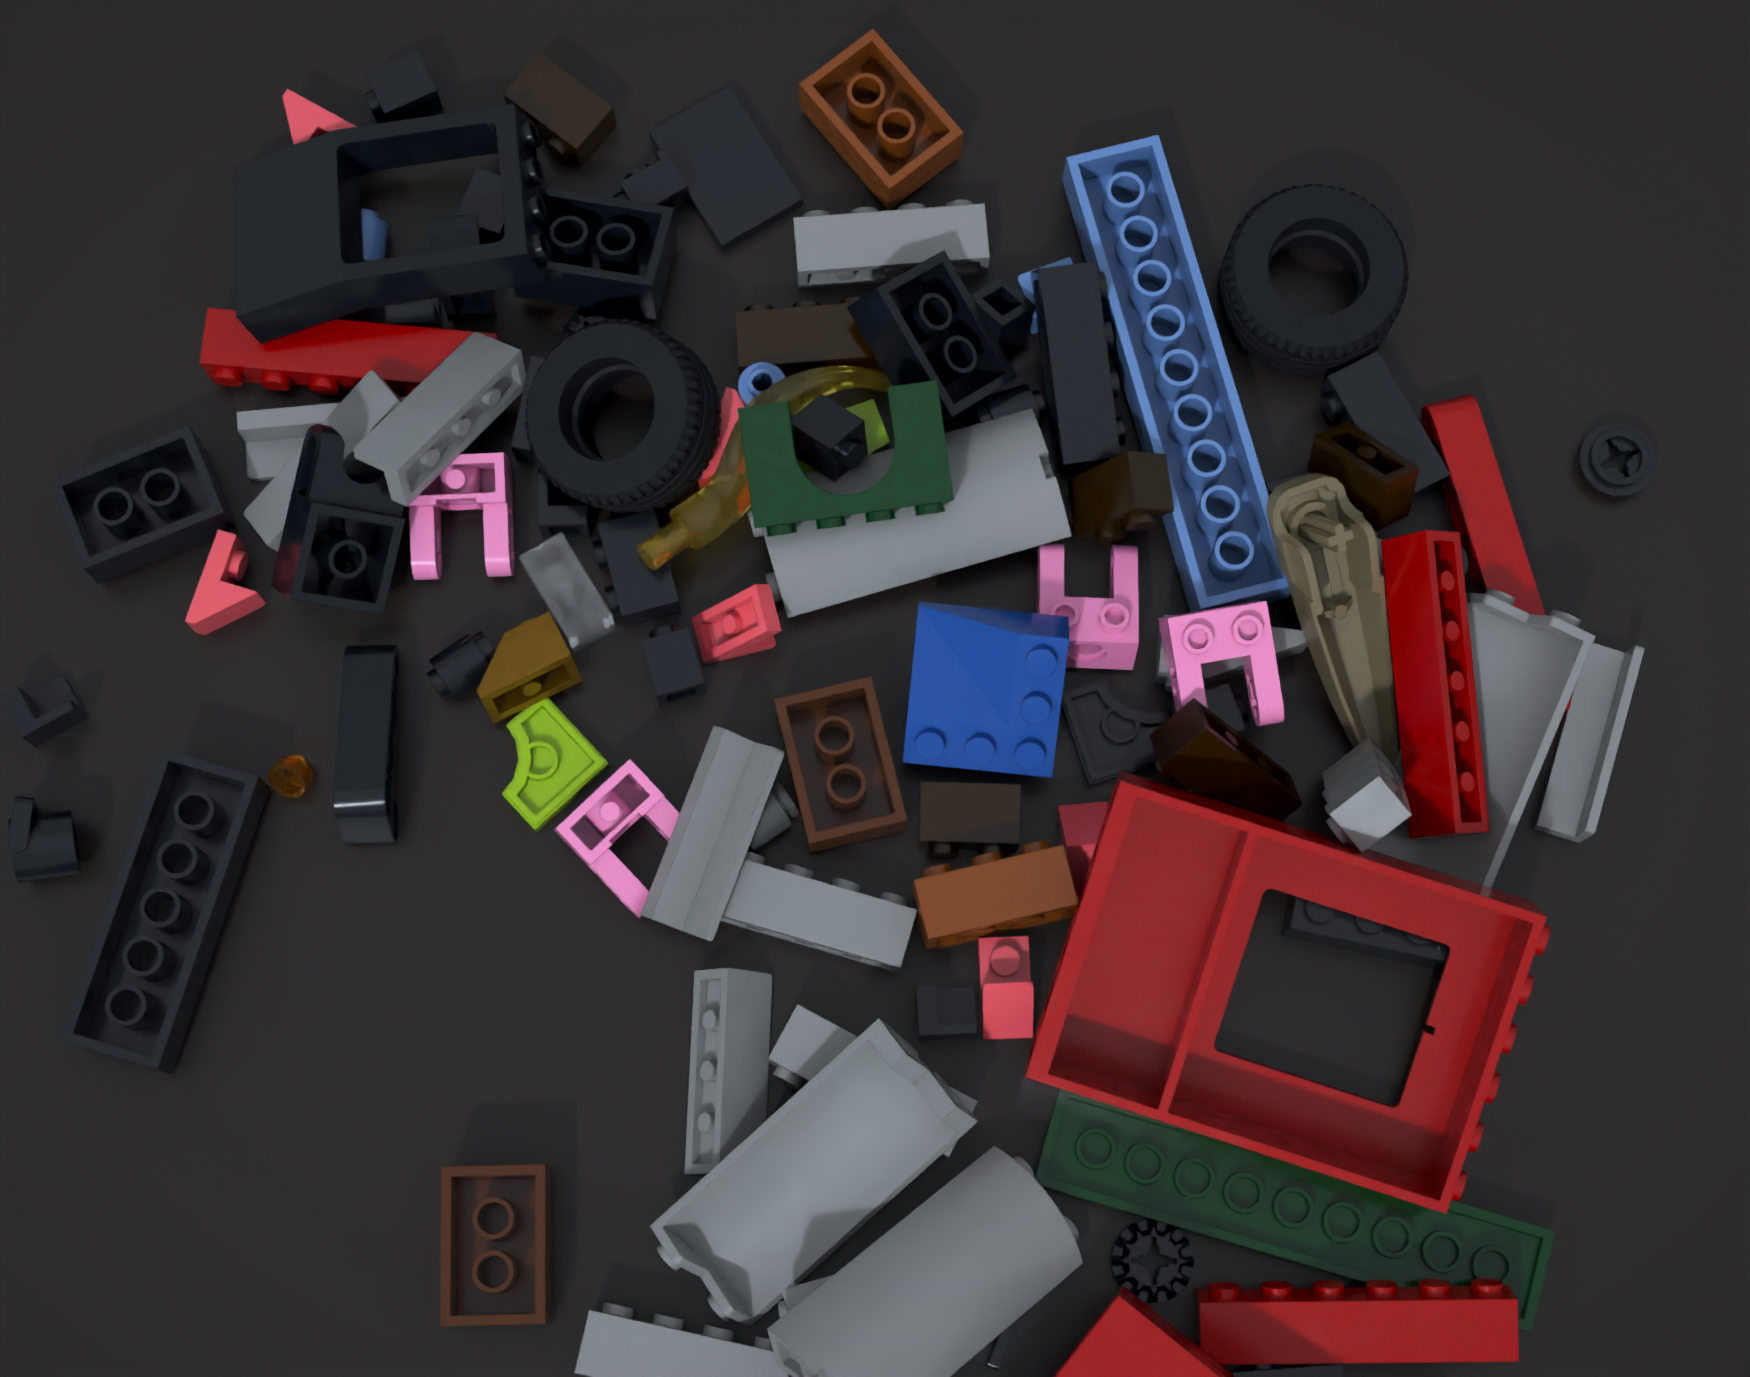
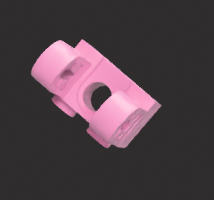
(468, 483)
(1100, 629)
(1222, 635)
(606, 817)

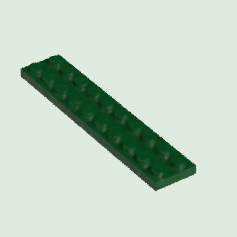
(1282, 1207)

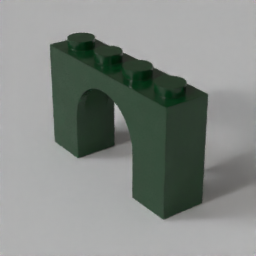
(785, 495)

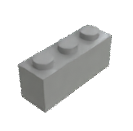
(1364, 796)

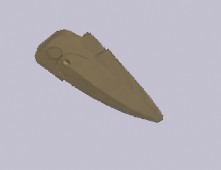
(1339, 601)

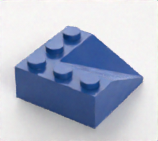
(986, 689)

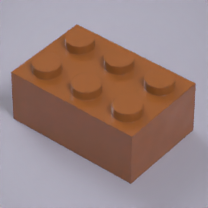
(880, 119)
(993, 895)

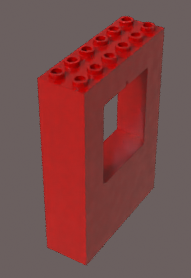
(1160, 953)

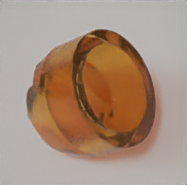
(294, 780)

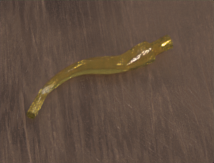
(727, 494)

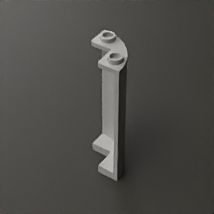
(999, 507)
(1522, 686)
(812, 1174)
(935, 1281)

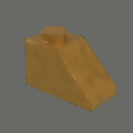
(527, 668)

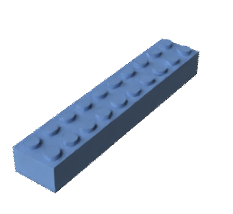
(1176, 373)

